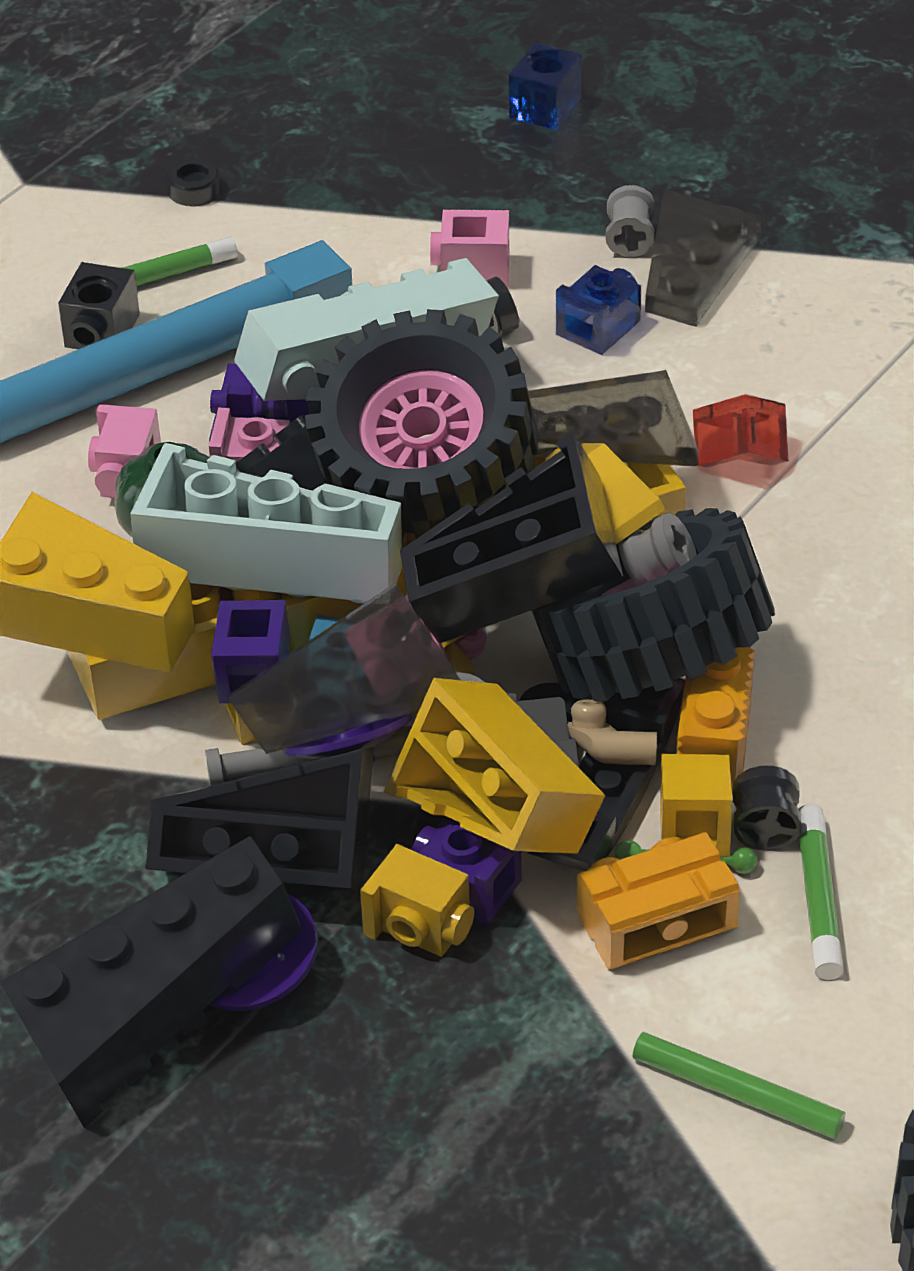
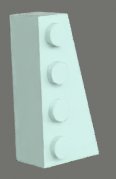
(291, 338)
(266, 530)

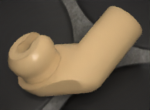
(606, 743)

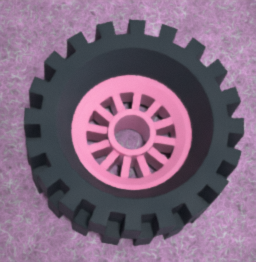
(416, 385)
(664, 629)

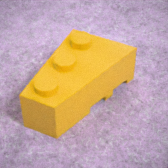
(90, 590)
(493, 771)

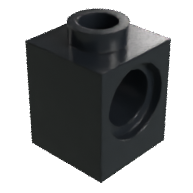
(98, 304)

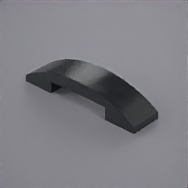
(623, 783)

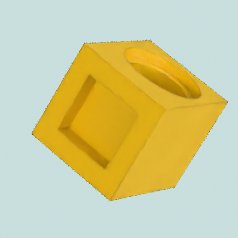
(696, 798)

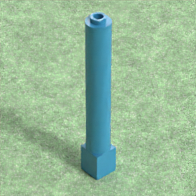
(162, 344)

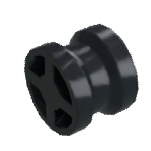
(766, 808)

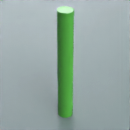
(739, 1085)

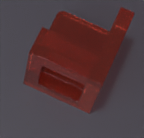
(741, 429)

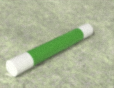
(184, 261)
(819, 894)

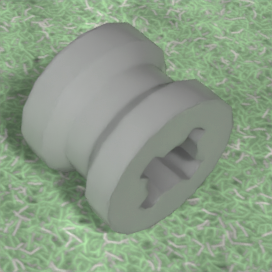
(657, 549)

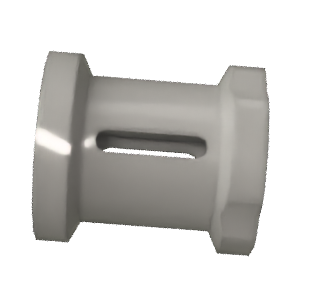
(630, 215)

